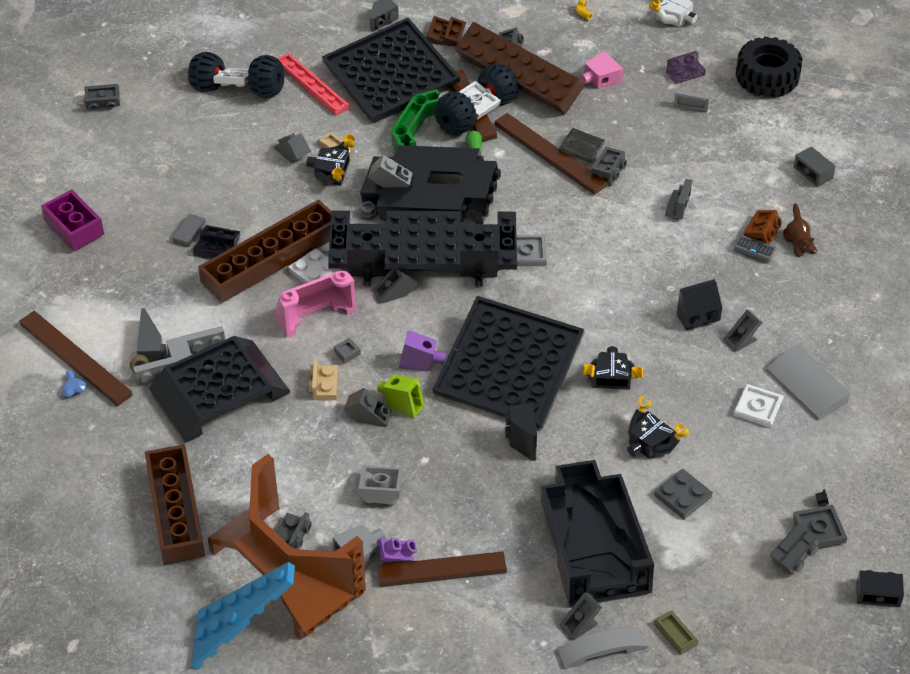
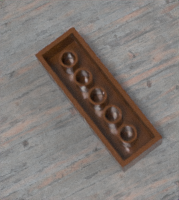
(174, 504)

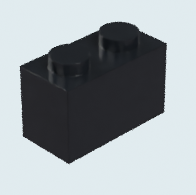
(879, 588)

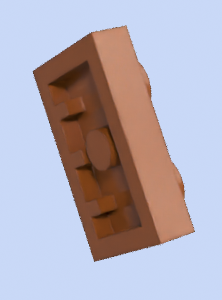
(764, 225)

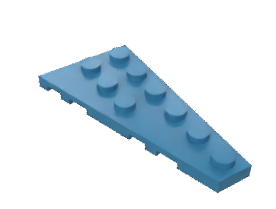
(231, 614)

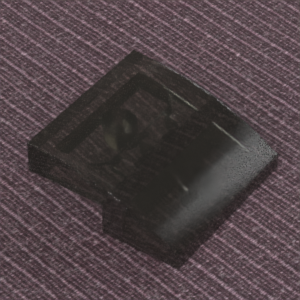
(581, 145)

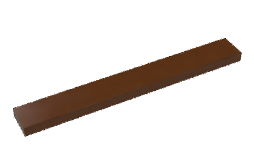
(550, 153)
(76, 358)

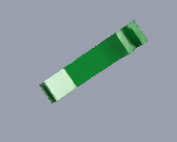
(412, 118)

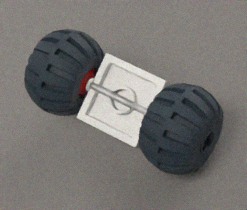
(263, 76)
(458, 110)

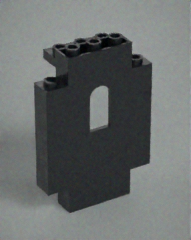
(470, 194)

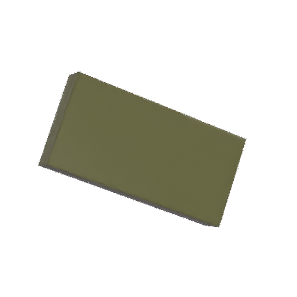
(676, 632)

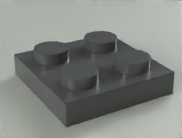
(683, 493)
(823, 524)

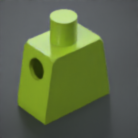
(402, 394)

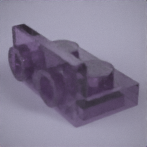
(685, 67)

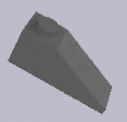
(150, 339)

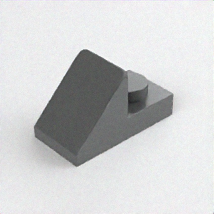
(742, 332)
(581, 616)

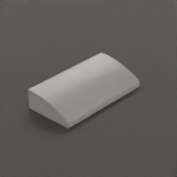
(808, 382)

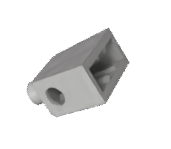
(370, 547)

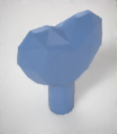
(73, 385)

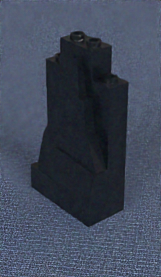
(596, 534)

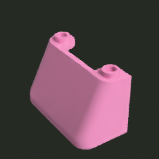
(331, 290)

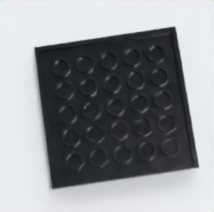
(390, 69)
(508, 359)

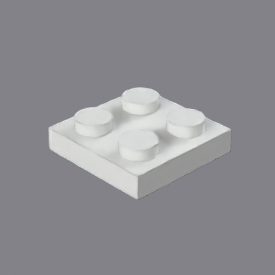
(311, 267)

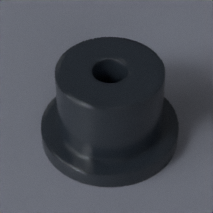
(822, 498)

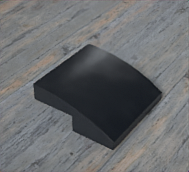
(215, 241)

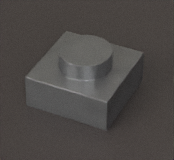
(347, 350)

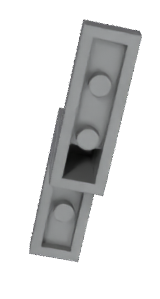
(179, 349)

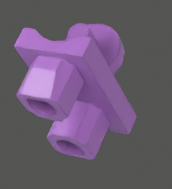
(396, 550)

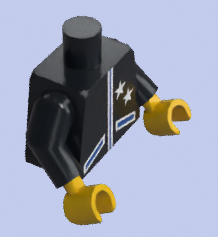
(332, 162)
(612, 370)
(652, 435)

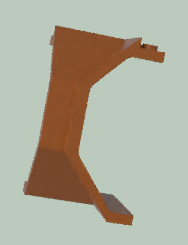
(321, 578)

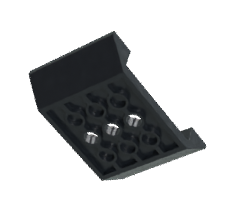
(193, 397)

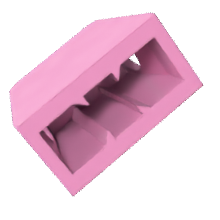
(602, 71)

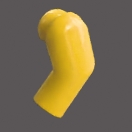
(581, 10)

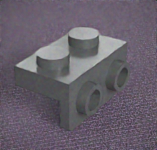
(102, 96)

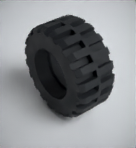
(765, 80)

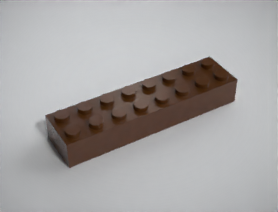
(533, 73)
(267, 251)

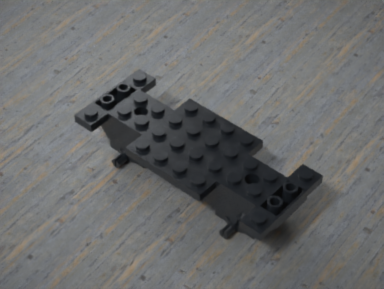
(423, 244)

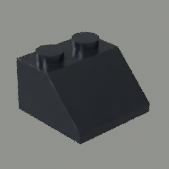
(699, 305)
(521, 429)

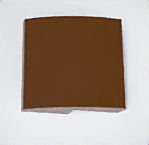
(445, 31)

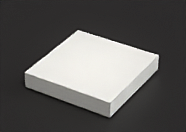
(758, 405)

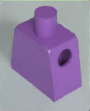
(420, 352)

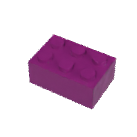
(72, 220)

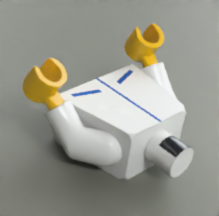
(673, 11)

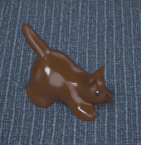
(799, 232)

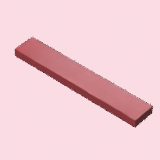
(313, 85)

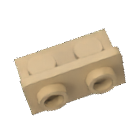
(324, 381)

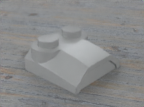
(380, 484)

